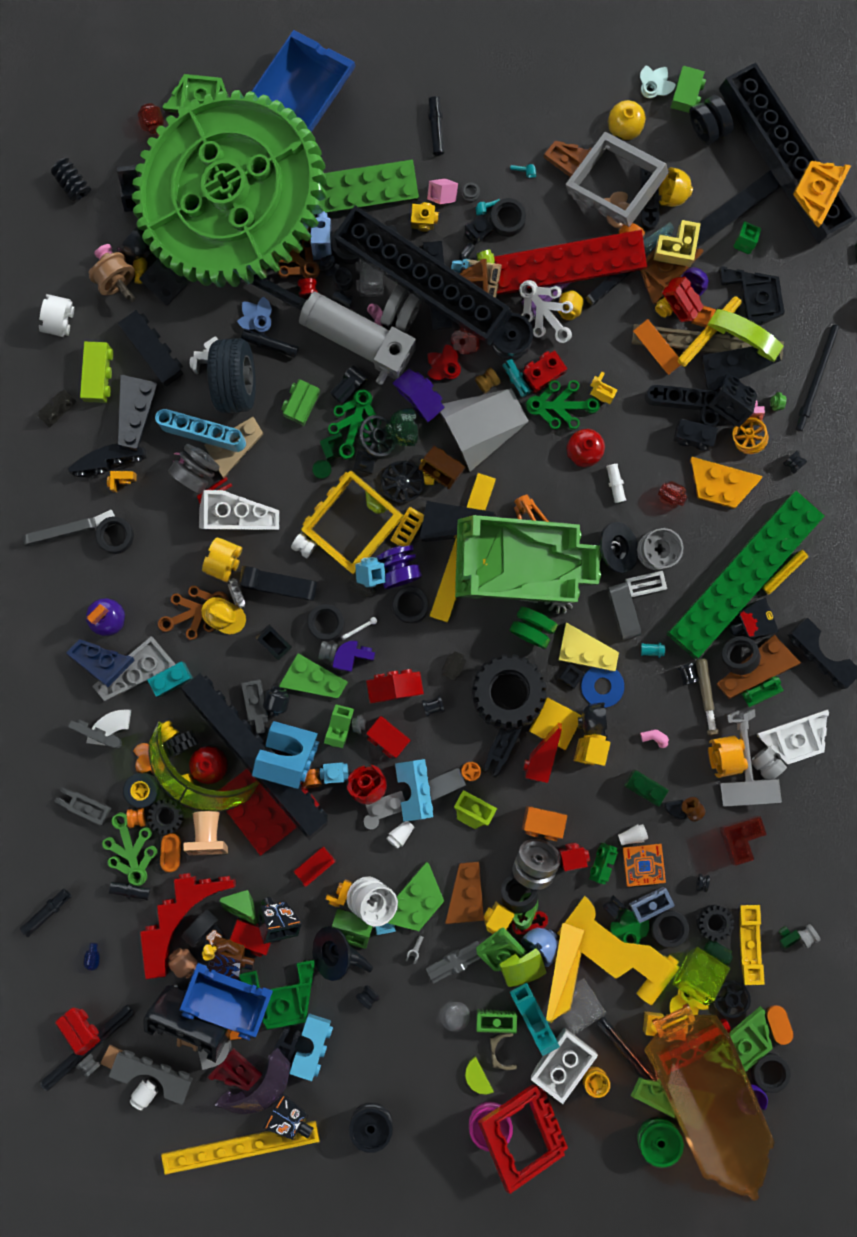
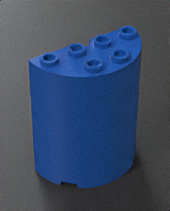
(305, 78)

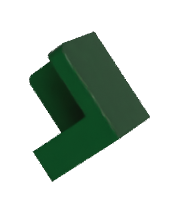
(332, 445)

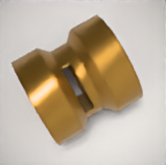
(487, 380)

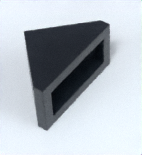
(273, 642)

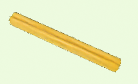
(705, 335)

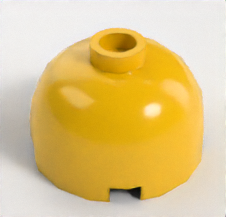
(626, 120)
(675, 188)

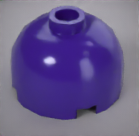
(111, 622)

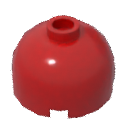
(585, 447)
(208, 765)
(367, 784)

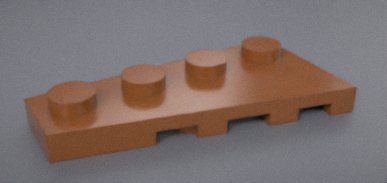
(774, 661)

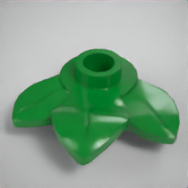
(629, 926)

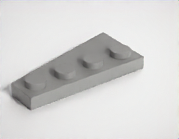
(149, 661)

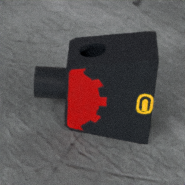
(755, 621)

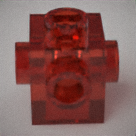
(458, 339)

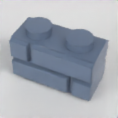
(651, 904)

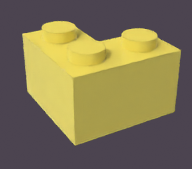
(679, 249)

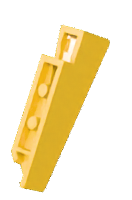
(565, 972)

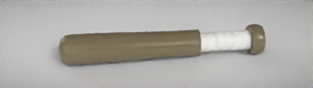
(705, 687)

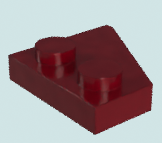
(236, 1071)

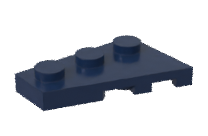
(99, 662)

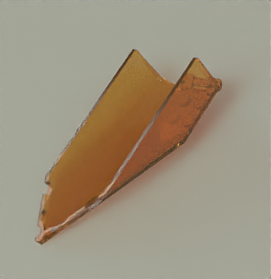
(711, 1099)

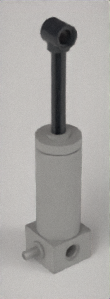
(349, 330)

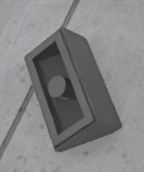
(446, 783)

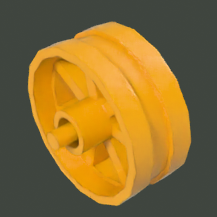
(751, 436)

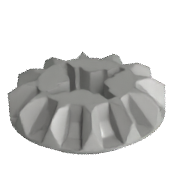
(236, 593)

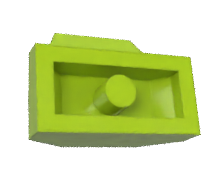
(473, 810)

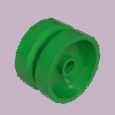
(534, 626)
(657, 1130)

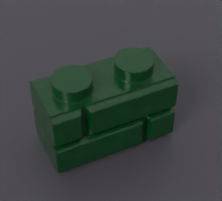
(646, 788)

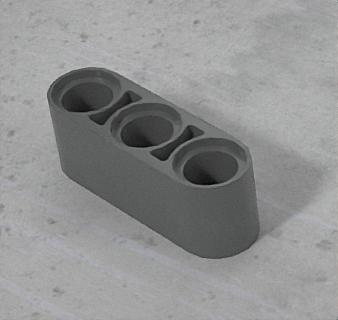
(624, 611)

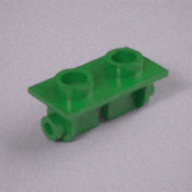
(762, 691)
(604, 855)

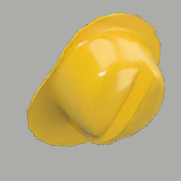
(223, 615)

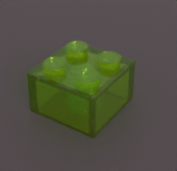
(701, 976)

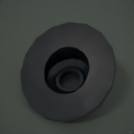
(618, 547)
(335, 955)

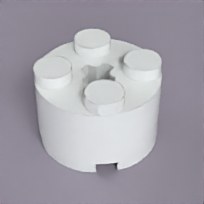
(55, 315)

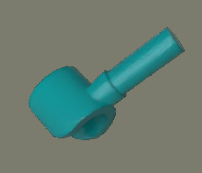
(529, 169)
(481, 207)

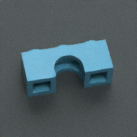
(415, 775)
(306, 1064)

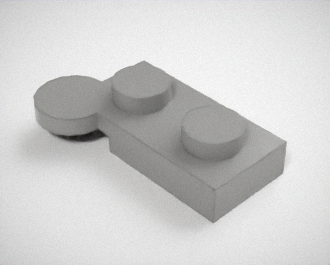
(384, 807)

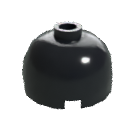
(135, 246)
(593, 719)

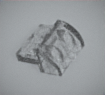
(584, 1008)

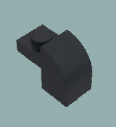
(126, 175)

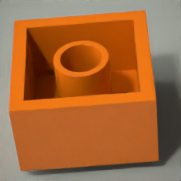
(544, 822)

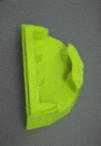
(476, 1077)

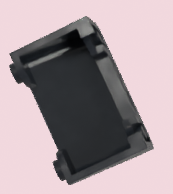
(167, 1018)

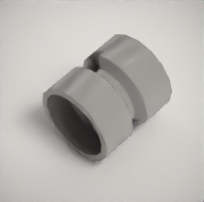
(768, 764)

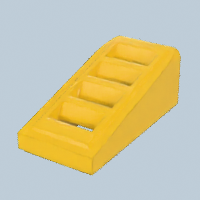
(415, 513)

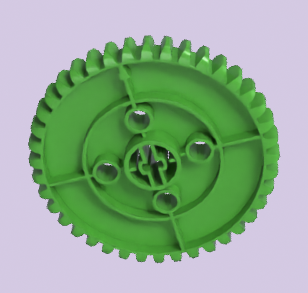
(279, 202)

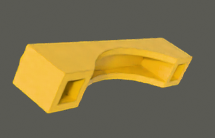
(592, 750)

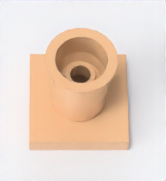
(205, 835)

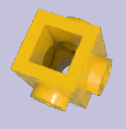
(424, 217)

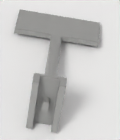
(748, 791)

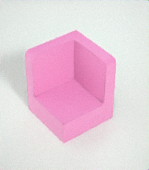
(442, 191)

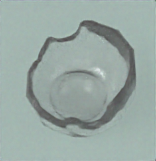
(454, 1016)

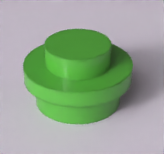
(778, 401)

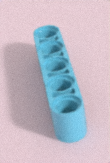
(206, 436)

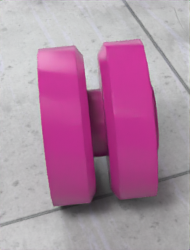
(478, 1113)

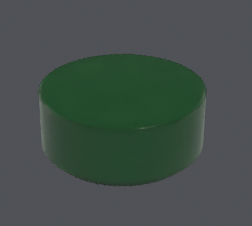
(322, 469)

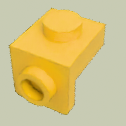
(601, 390)

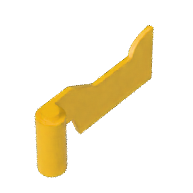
(619, 957)

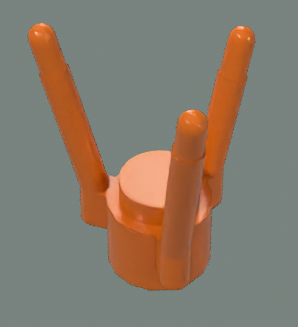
(525, 505)

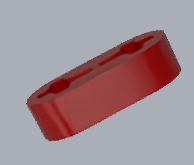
(533, 925)

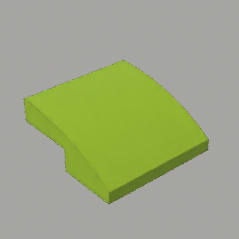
(523, 970)

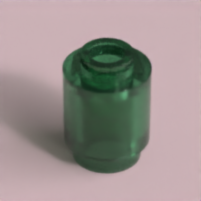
(719, 952)

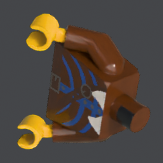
(227, 957)

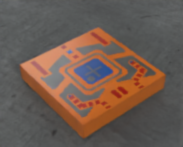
(644, 865)

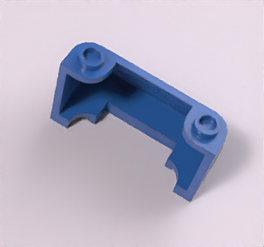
(225, 1002)

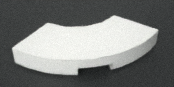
(112, 723)

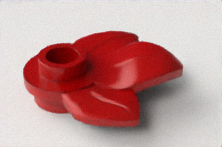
(442, 362)

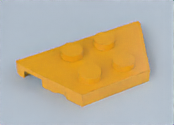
(819, 188)
(721, 483)

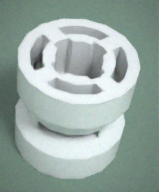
(303, 545)

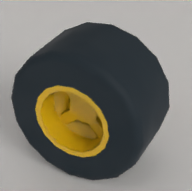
(135, 789)

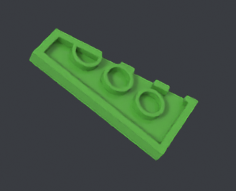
(651, 1094)

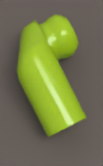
(374, 505)

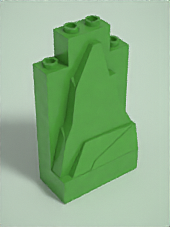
(523, 560)

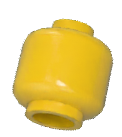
(577, 302)

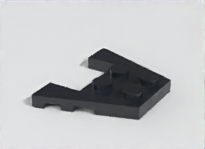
(760, 294)

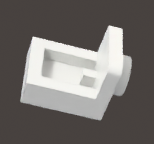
(199, 358)

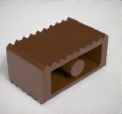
(441, 467)

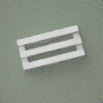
(661, 580)

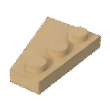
(228, 459)

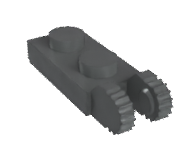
(96, 734)
(85, 806)

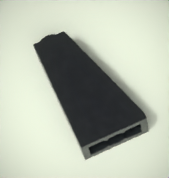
(441, 520)

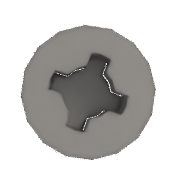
(809, 936)

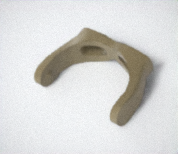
(493, 1043)

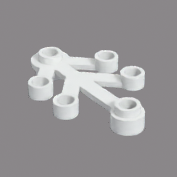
(543, 309)

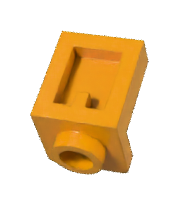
(123, 477)
(342, 890)

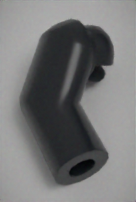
(467, 250)

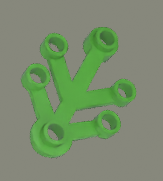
(130, 852)

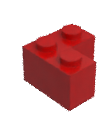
(394, 686)

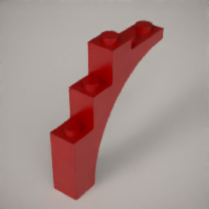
(157, 940)

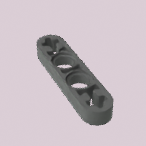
(59, 532)

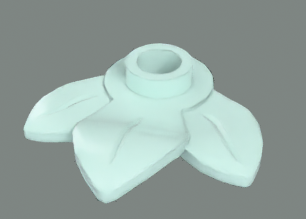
(657, 81)

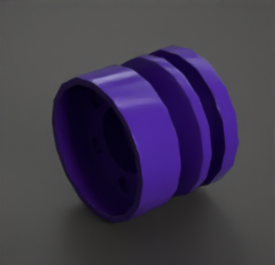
(398, 566)

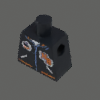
(277, 921)
(288, 1119)

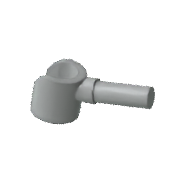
(414, 952)

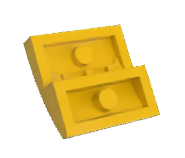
(550, 716)

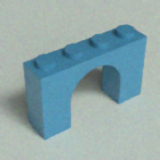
(286, 769)

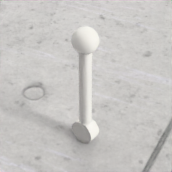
(373, 620)

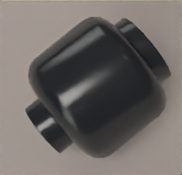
(276, 700)

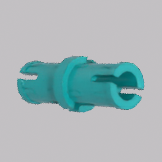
(516, 378)

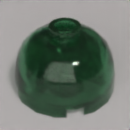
(402, 428)

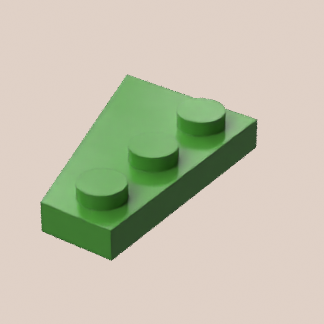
(312, 678)

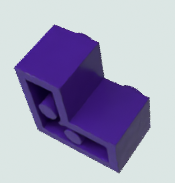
(419, 393)

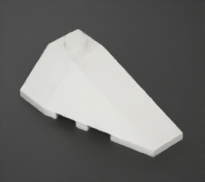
(228, 511)

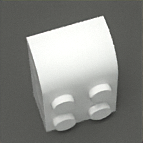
(564, 1067)

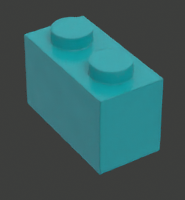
(170, 679)

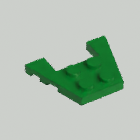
(287, 1003)

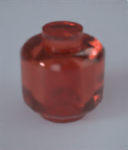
(150, 118)
(672, 494)

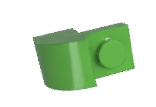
(339, 726)

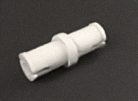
(616, 483)

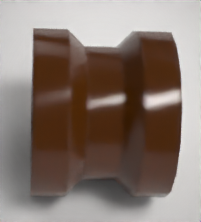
(693, 809)

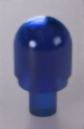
(92, 957)

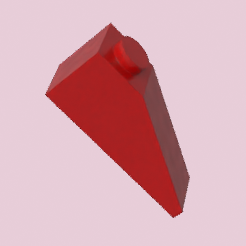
(543, 756)

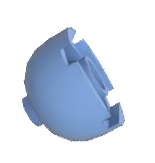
(544, 941)

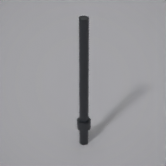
(805, 411)

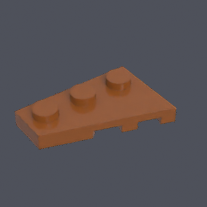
(467, 895)

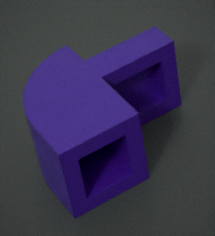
(346, 655)

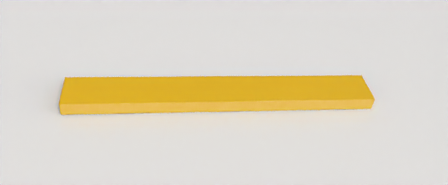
(446, 594)
(232, 1149)

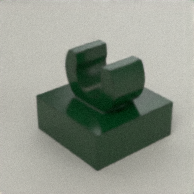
(788, 938)

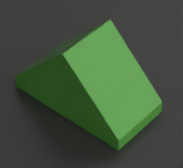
(240, 905)

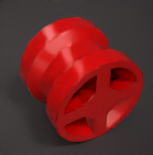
(307, 287)

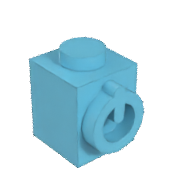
(370, 572)
(334, 772)

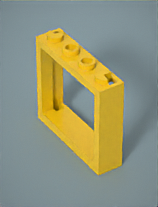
(322, 507)

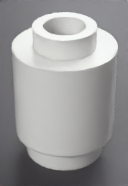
(143, 1094)

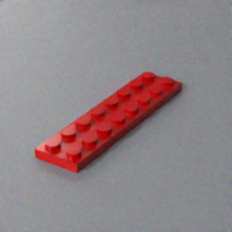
(572, 261)

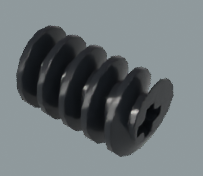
(69, 179)

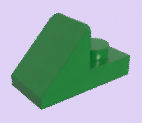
(747, 238)

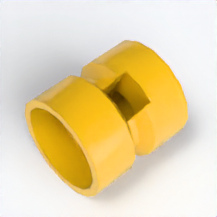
(596, 1082)

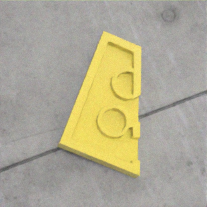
(586, 651)

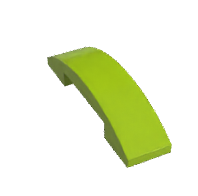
(748, 332)

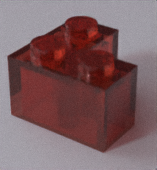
(737, 836)

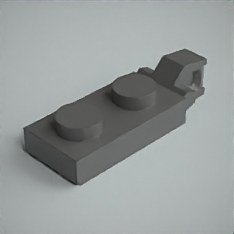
(254, 702)

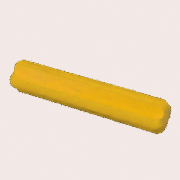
(785, 571)

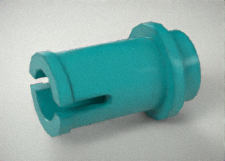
(653, 650)

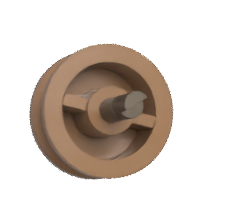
(113, 275)

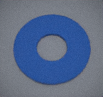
(611, 697)

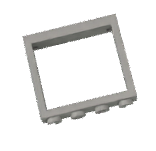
(629, 153)

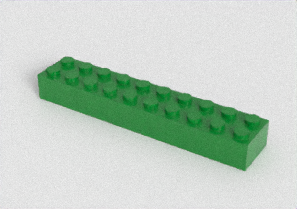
(745, 575)

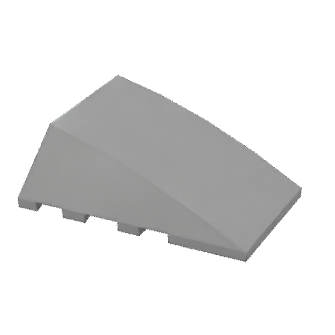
(483, 423)

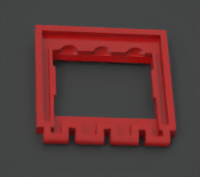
(497, 1142)

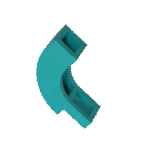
(534, 1019)

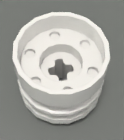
(372, 901)

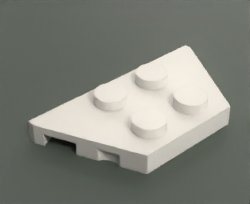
(798, 738)

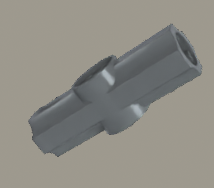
(453, 962)

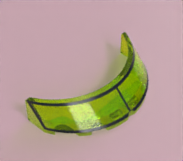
(184, 791)

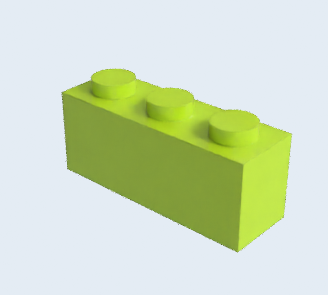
(96, 372)

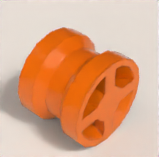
(472, 772)
(312, 779)
(136, 818)

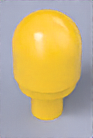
(140, 266)

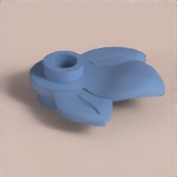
(254, 314)

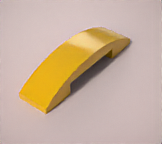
(751, 945)

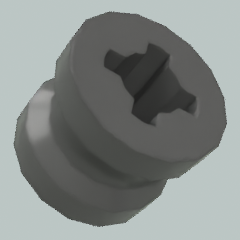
(328, 651)
(88, 1065)

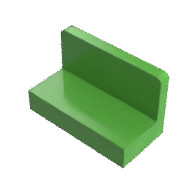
(353, 928)

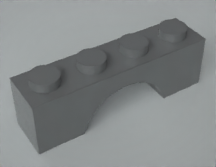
(174, 1083)

